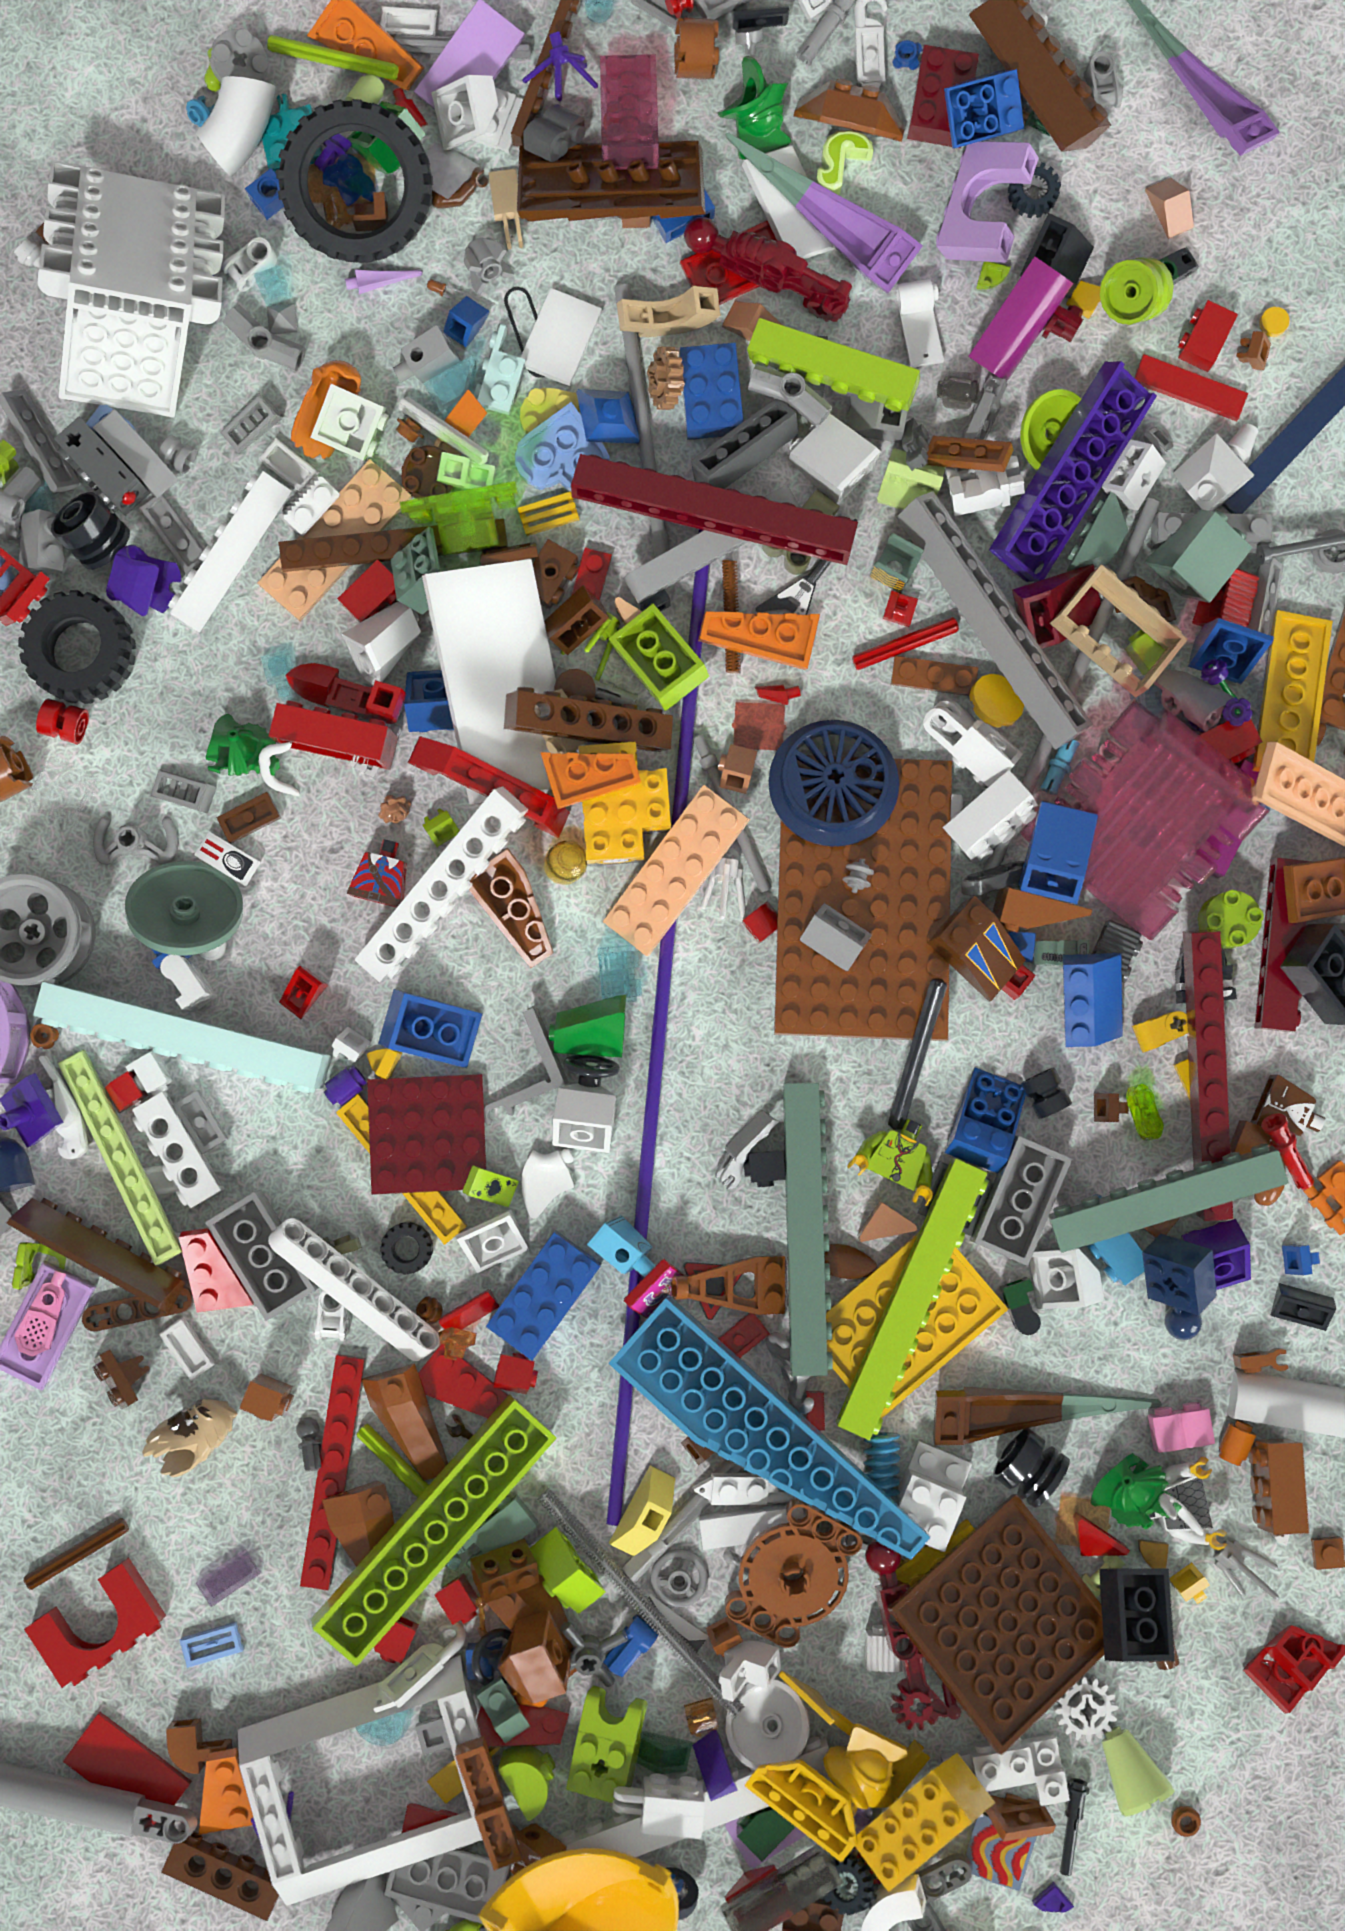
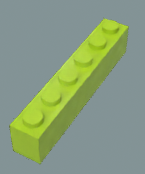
(834, 365)

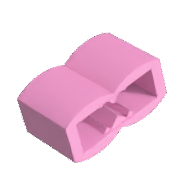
(1181, 1428)

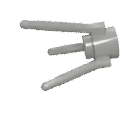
(1232, 1558)

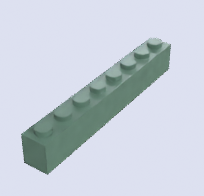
(1168, 1198)

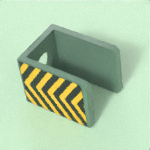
(903, 552)

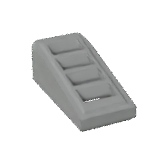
(257, 431)
(200, 797)

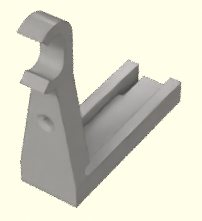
(550, 1061)

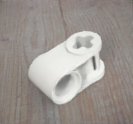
(248, 264)
(330, 1320)

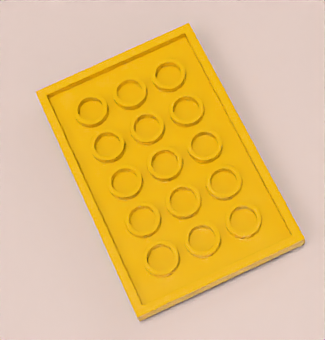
(956, 1318)

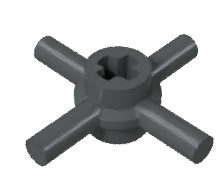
(589, 1652)

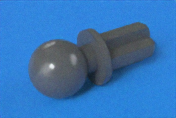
(307, 1430)

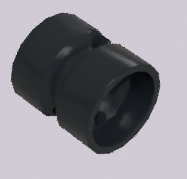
(1046, 1093)

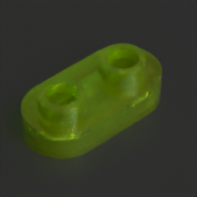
(1144, 1112)

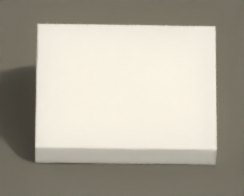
(493, 1241)

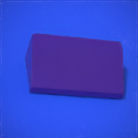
(714, 1766)

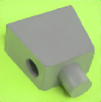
(427, 356)

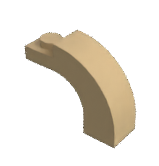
(672, 316)

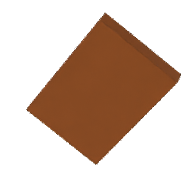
(1315, 889)

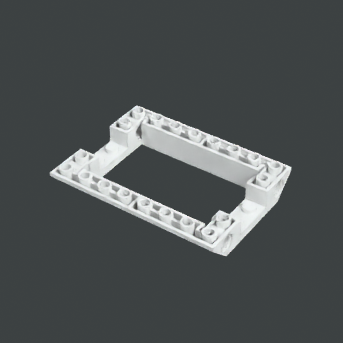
(262, 1774)

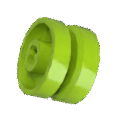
(1136, 290)

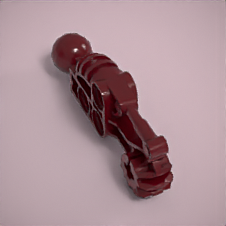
(771, 266)
(885, 1563)

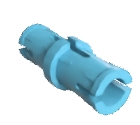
(1059, 767)

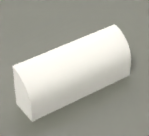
(1287, 1403)

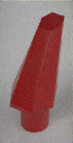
(402, 101)
(778, 693)

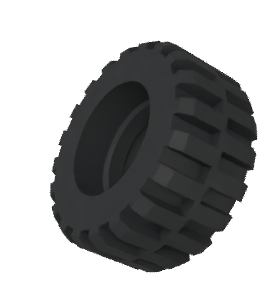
(49, 623)

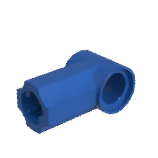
(640, 1640)

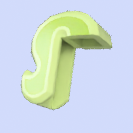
(837, 147)

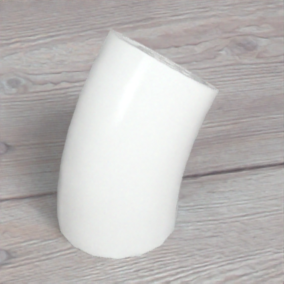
(237, 121)

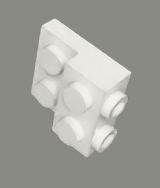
(349, 423)

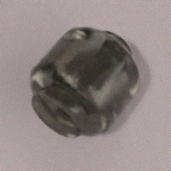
(958, 390)

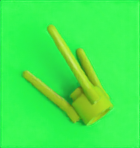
(605, 631)

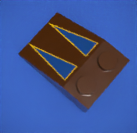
(978, 947)

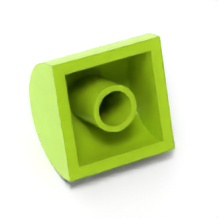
(527, 1777)

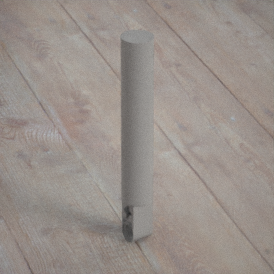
(91, 1805)

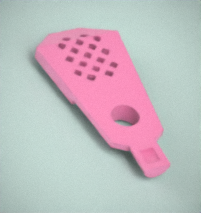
(44, 1312)

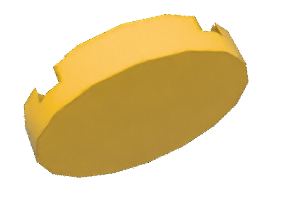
(996, 701)

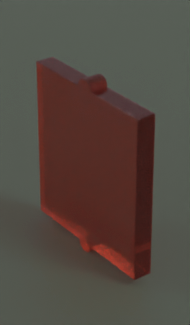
(759, 725)

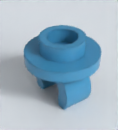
(198, 111)

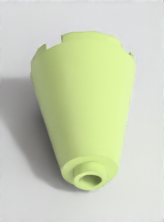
(1133, 1773)

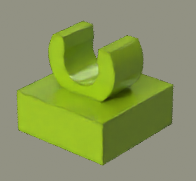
(441, 827)

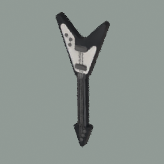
(797, 596)

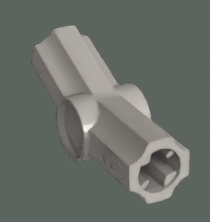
(250, 332)
(806, 401)

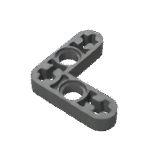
(955, 1881)

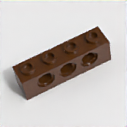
(210, 1880)

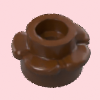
(429, 1310)

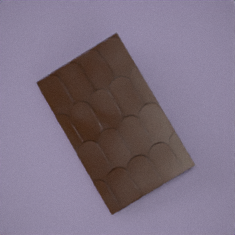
(588, 188)

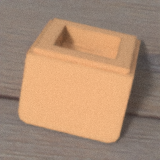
(626, 611)

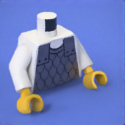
(1187, 1487)

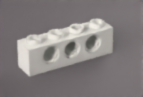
(207, 1182)

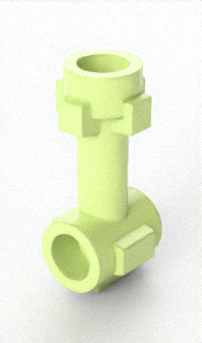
(1093, 1582)

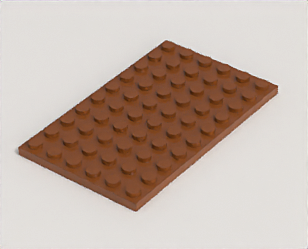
(900, 909)

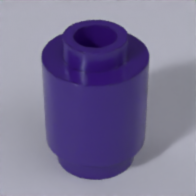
(345, 1085)

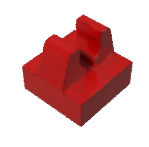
(900, 608)

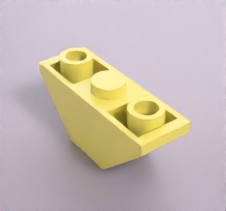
(645, 1513)

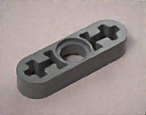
(992, 879)

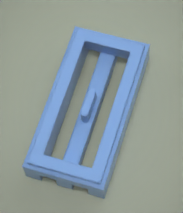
(187, 1651)

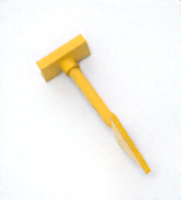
(904, 1769)

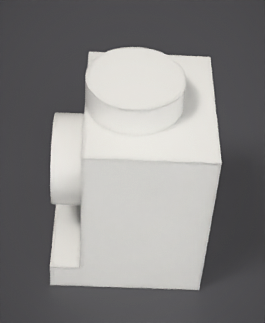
(150, 1074)

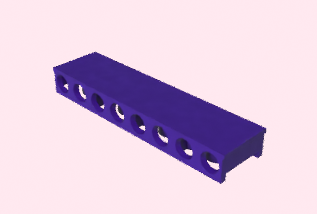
(1069, 472)

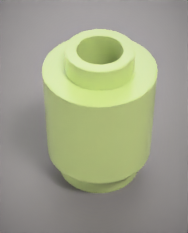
(367, 89)

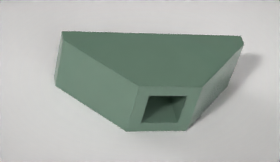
(1101, 537)

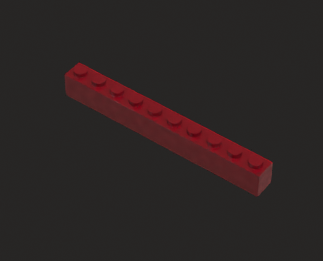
(713, 509)
(1207, 1054)

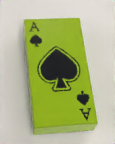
(490, 1186)

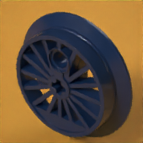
(788, 790)

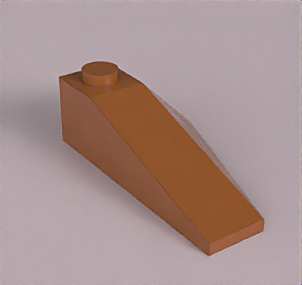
(527, 1603)

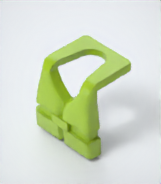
(26, 1252)

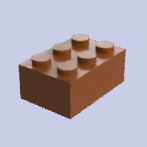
(1279, 1486)

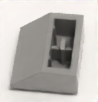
(875, 420)

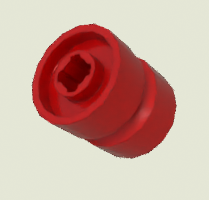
(57, 720)

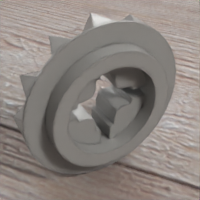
(1325, 560)

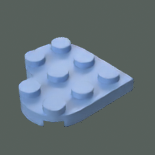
(553, 449)

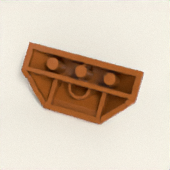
(852, 108)

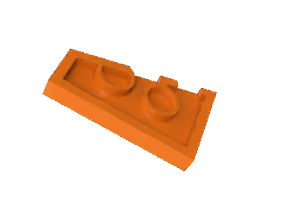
(224, 1794)

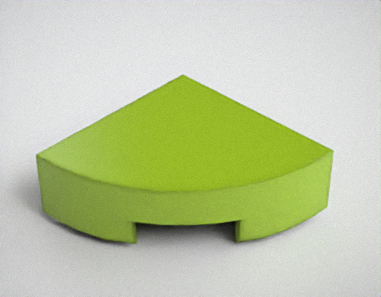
(992, 275)

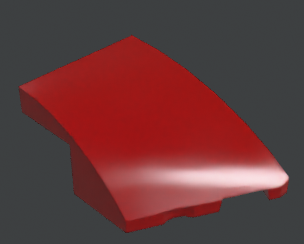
(1297, 1665)

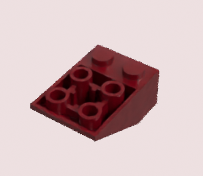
(1043, 600)

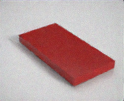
(704, 270)
(120, 1761)

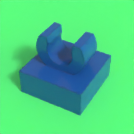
(1299, 1259)

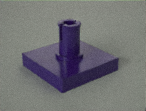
(29, 1111)

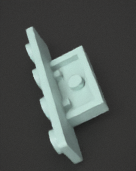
(501, 377)

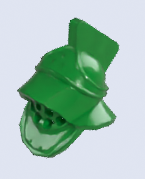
(758, 110)

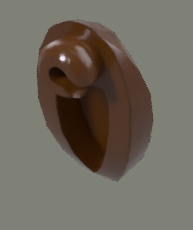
(848, 1262)

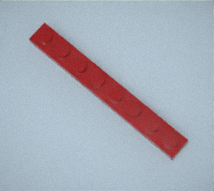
(334, 1470)

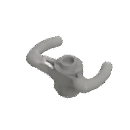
(133, 841)
(778, 1345)

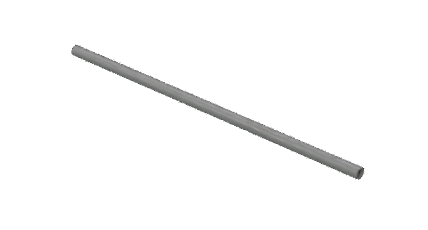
(1082, 661)

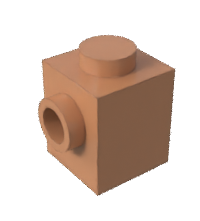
(737, 768)

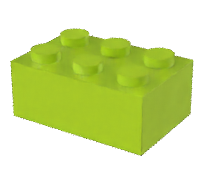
(659, 657)

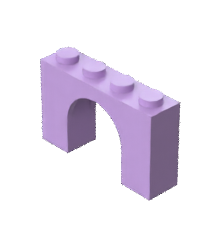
(980, 168)

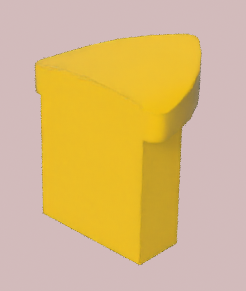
(384, 1062)

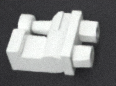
(982, 489)

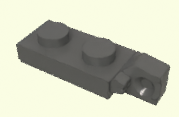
(915, 444)

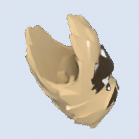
(190, 1435)

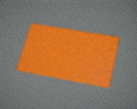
(466, 414)

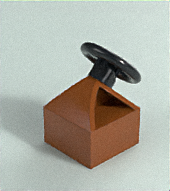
(531, 1661)

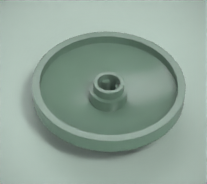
(183, 908)

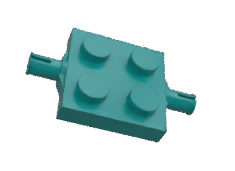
(278, 128)

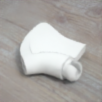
(545, 1178)

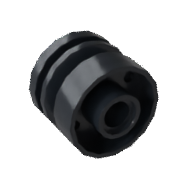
(90, 530)
(1031, 1467)

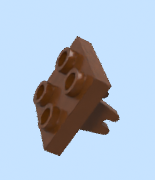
(119, 1377)

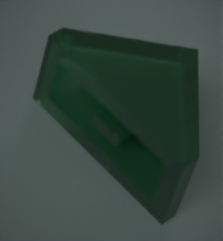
(663, 1753)

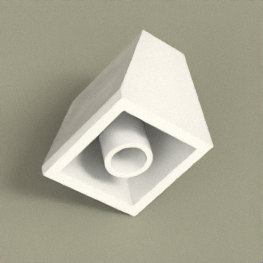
(834, 458)

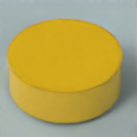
(1274, 321)

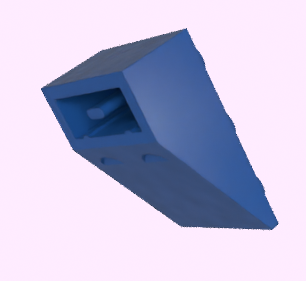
(984, 107)
(1058, 852)
(986, 1121)

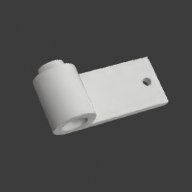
(918, 321)

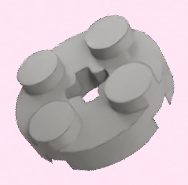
(243, 43)

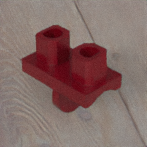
(1064, 322)

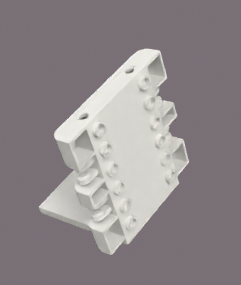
(134, 272)

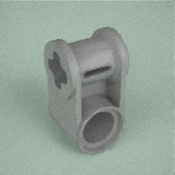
(1104, 85)

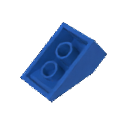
(1231, 643)
(429, 1028)

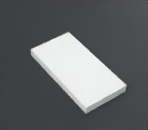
(782, 216)

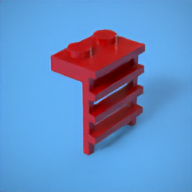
(20, 591)

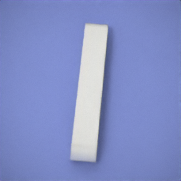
(354, 1289)

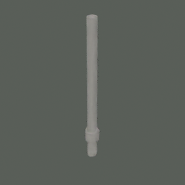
(709, 763)

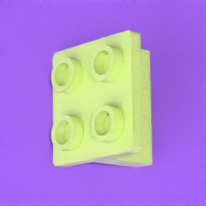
(902, 485)

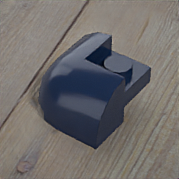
(14, 1166)

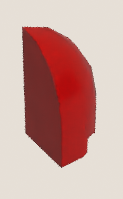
(312, 681)

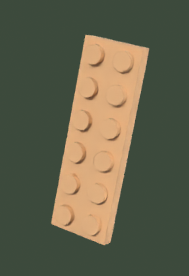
(363, 506)
(1302, 791)
(676, 870)

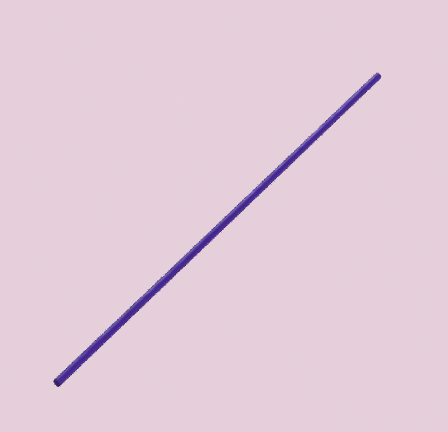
(656, 1061)

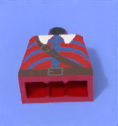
(380, 876)

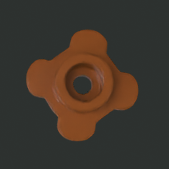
(409, 429)

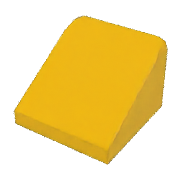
(1085, 297)

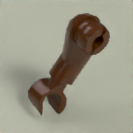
(462, 193)

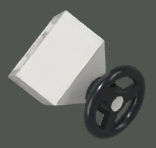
(586, 1108)

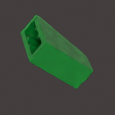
(591, 1028)

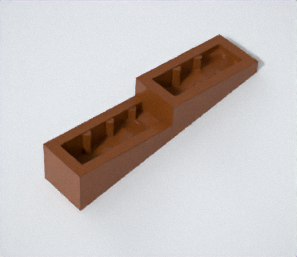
(488, 1803)

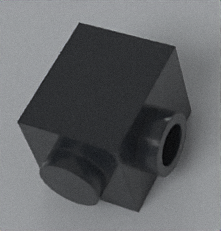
(765, 1167)

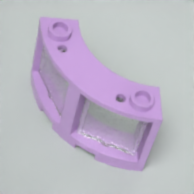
(13, 1033)

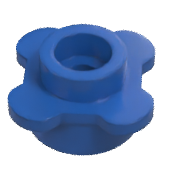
(907, 47)

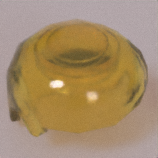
(565, 862)

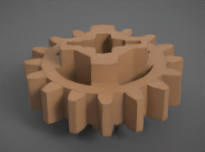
(665, 378)

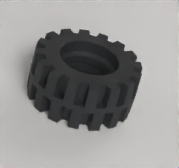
(394, 1261)

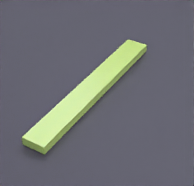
(120, 1157)

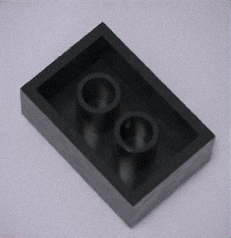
(1318, 970)
(1136, 1615)

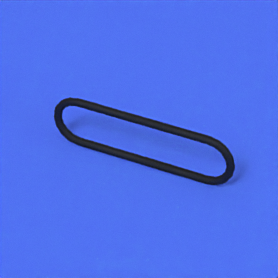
(513, 322)

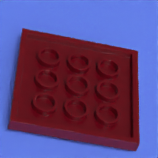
(425, 1133)

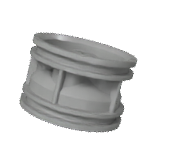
(72, 951)

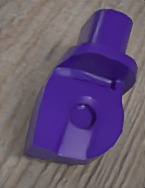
(334, 148)

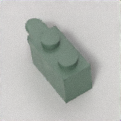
(504, 1526)

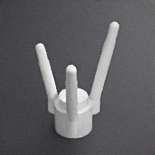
(726, 872)

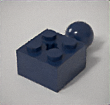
(1182, 1278)

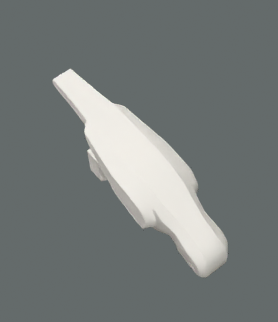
(74, 1125)

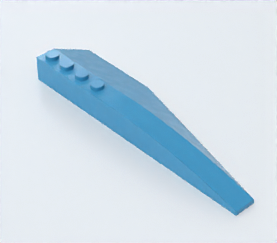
(748, 1422)

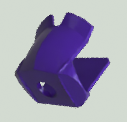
(141, 580)

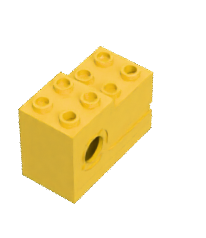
(922, 1821)

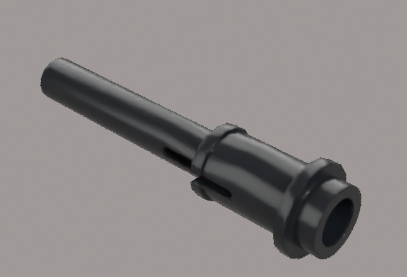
(1074, 1811)

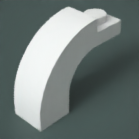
(900, 1904)

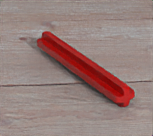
(905, 643)

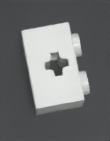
(1134, 474)

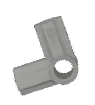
(13, 499)

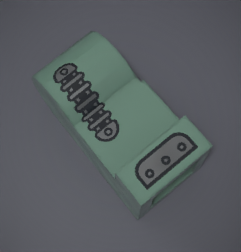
(1051, 952)

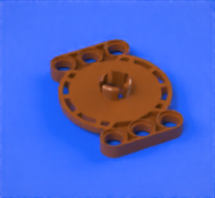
(786, 1551)

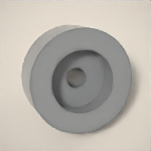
(748, 38)

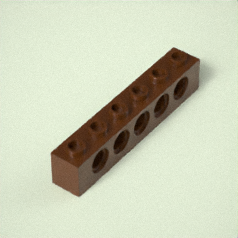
(521, 717)

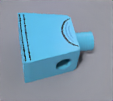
(622, 1247)

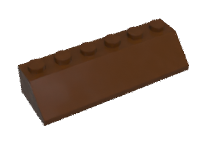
(1043, 72)
(98, 1254)

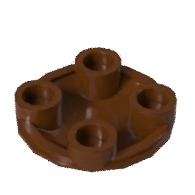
(421, 472)

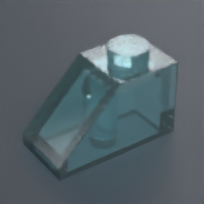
(451, 385)

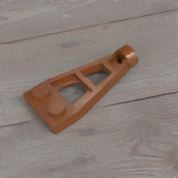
(768, 1285)

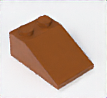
(1026, 910)

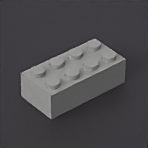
(1021, 1200)
(244, 1239)

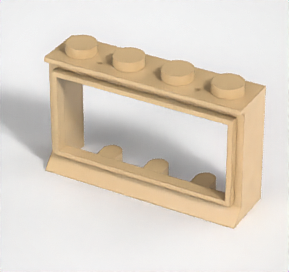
(1139, 612)

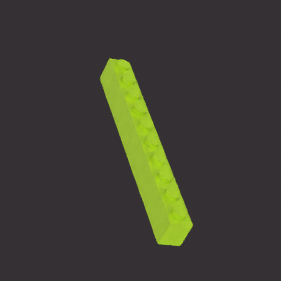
(911, 1298)

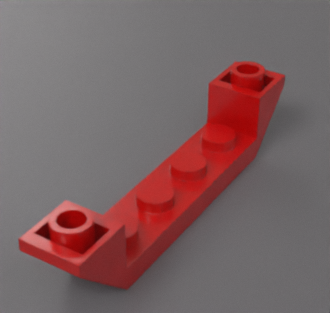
(483, 778)

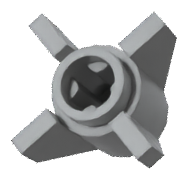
(485, 262)

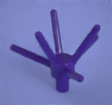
(560, 56)

